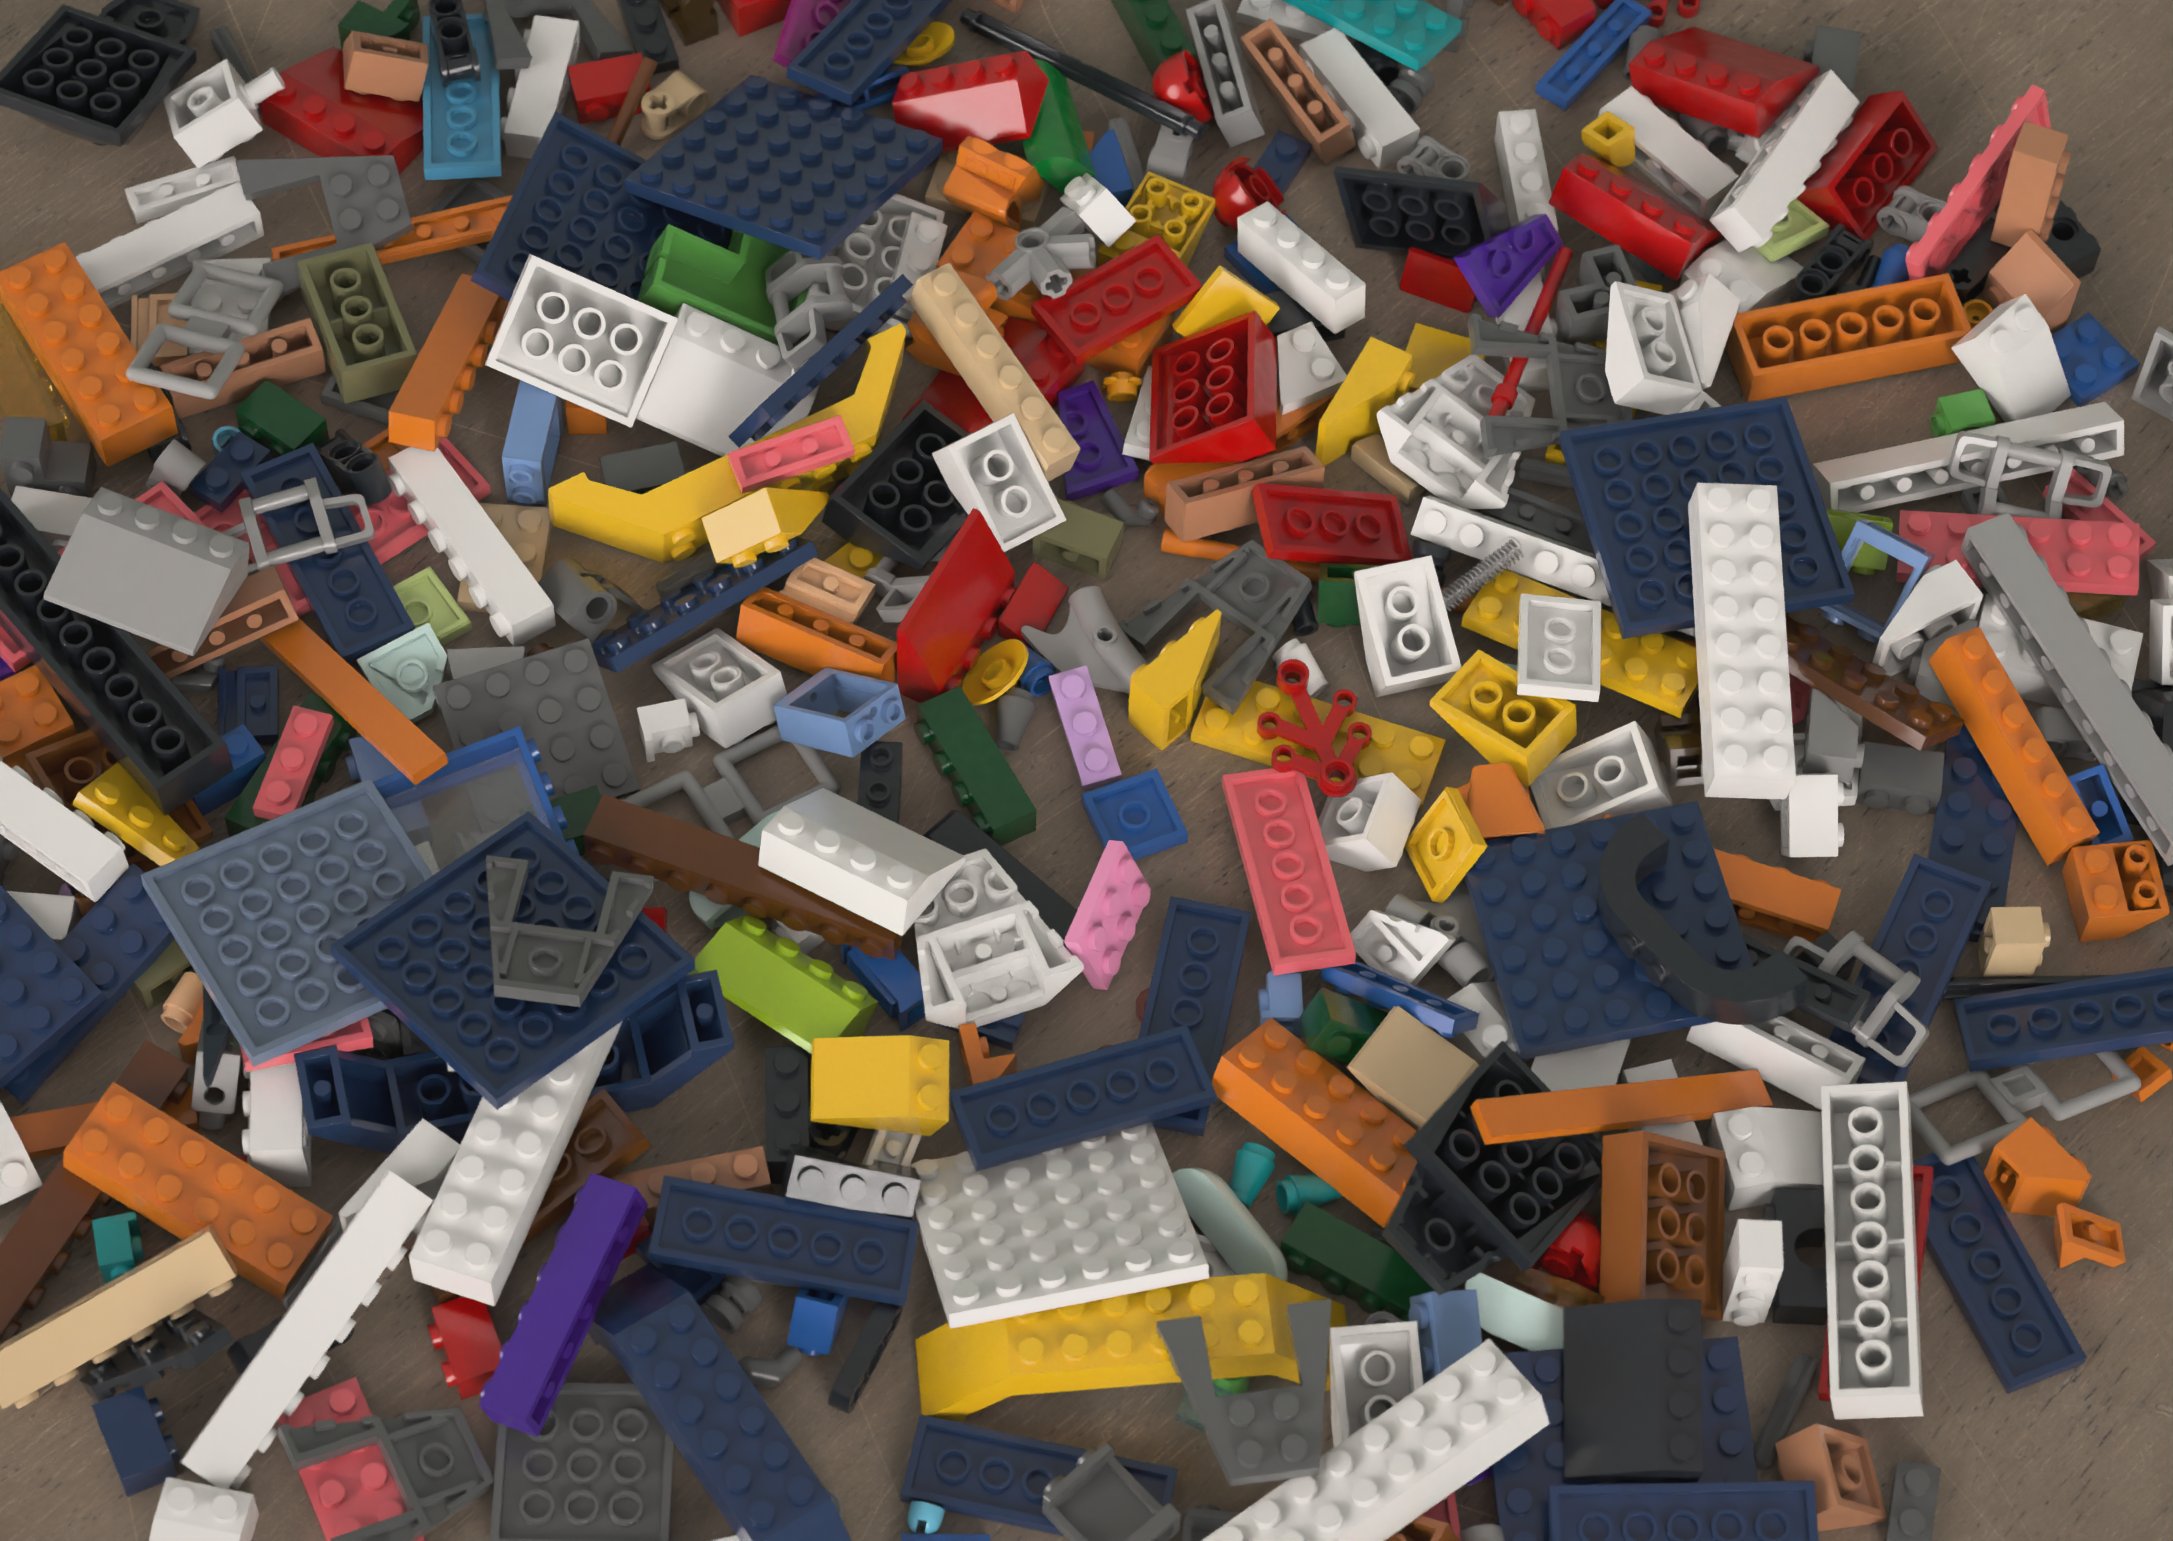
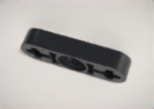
(864, 1356)

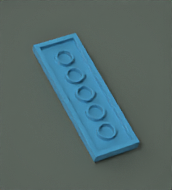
(464, 117)

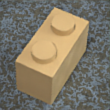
(2012, 942)

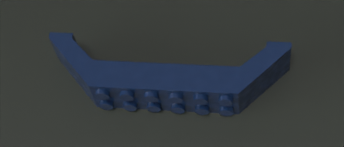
(382, 1101)
(713, 1412)

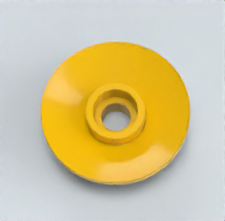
(929, 45)
(995, 672)

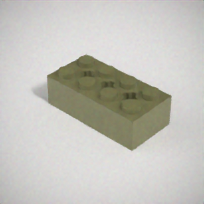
(357, 321)

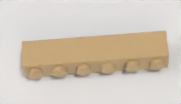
(991, 367)
(113, 1314)

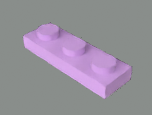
(1085, 728)

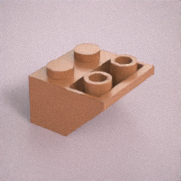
(384, 66)

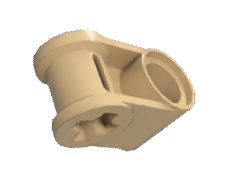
(672, 106)

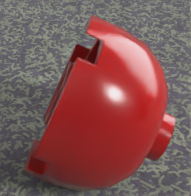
(1181, 85)
(1241, 189)
(1575, 1253)

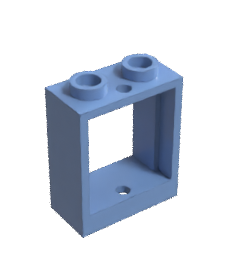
(532, 445)
(1893, 545)
(811, 723)

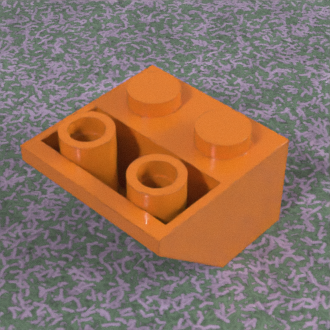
(2114, 889)
(2035, 1172)

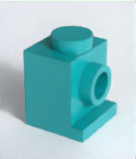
(117, 1244)

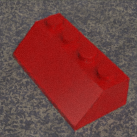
(975, 98)
(1872, 159)

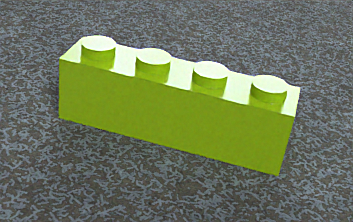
(783, 984)

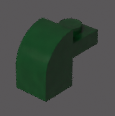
(394, 22)

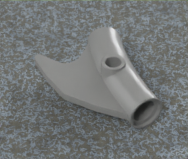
(1089, 639)
(1467, 956)

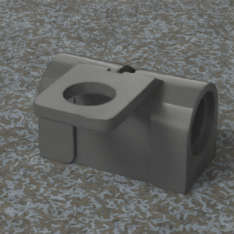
(583, 596)

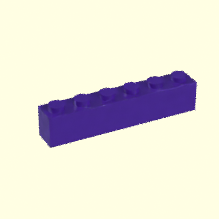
(563, 1304)

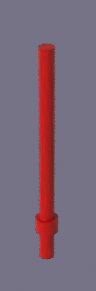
(1505, 392)

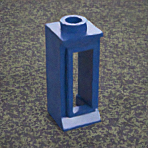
(890, 982)

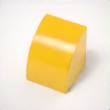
(1610, 139)

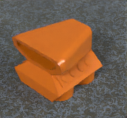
(992, 182)
(924, 345)
(1500, 802)

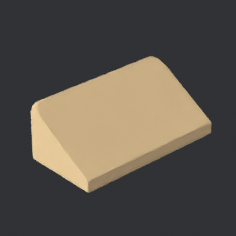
(1373, 458)

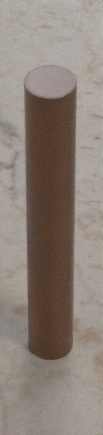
(632, 100)

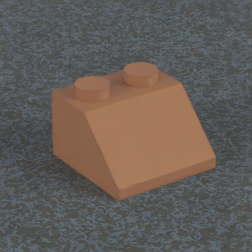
(2037, 272)
(1842, 1475)

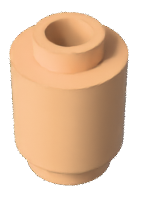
(183, 1002)

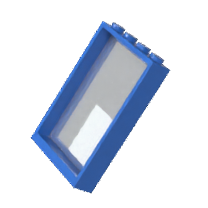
(473, 798)

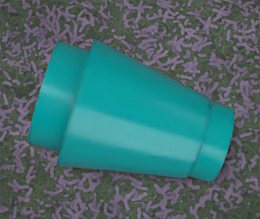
(1251, 1171)
(1299, 1188)

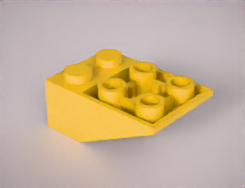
(1165, 210)
(1169, 688)

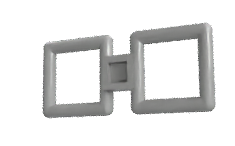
(205, 331)
(730, 796)
(2011, 1096)

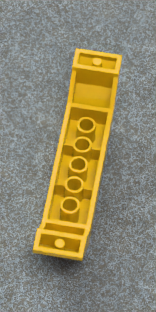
(669, 518)
(1112, 1343)

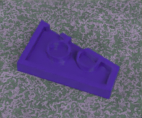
(1508, 262)
(1100, 459)

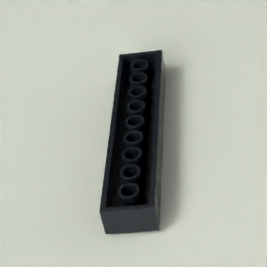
(105, 676)

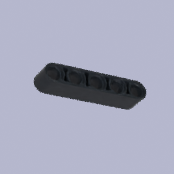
(964, 837)

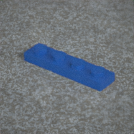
(1592, 53)
(1387, 992)

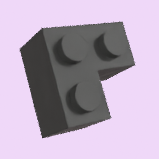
(1584, 310)
(37, 462)

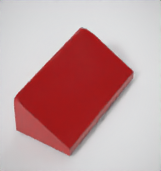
(1436, 280)
(1032, 603)

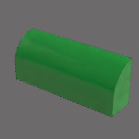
(1057, 139)

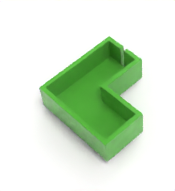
(715, 279)

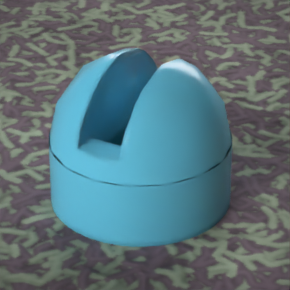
(222, 437)
(924, 1515)

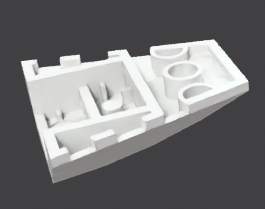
(1439, 438)
(987, 949)

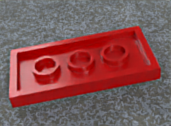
(1117, 300)
(1330, 525)

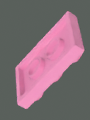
(1108, 915)

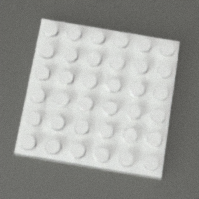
(1055, 1227)

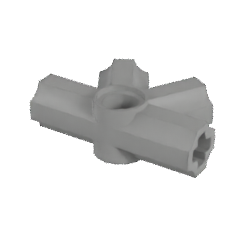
(1045, 257)

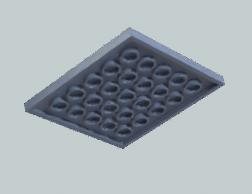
(271, 904)

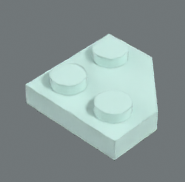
(407, 671)

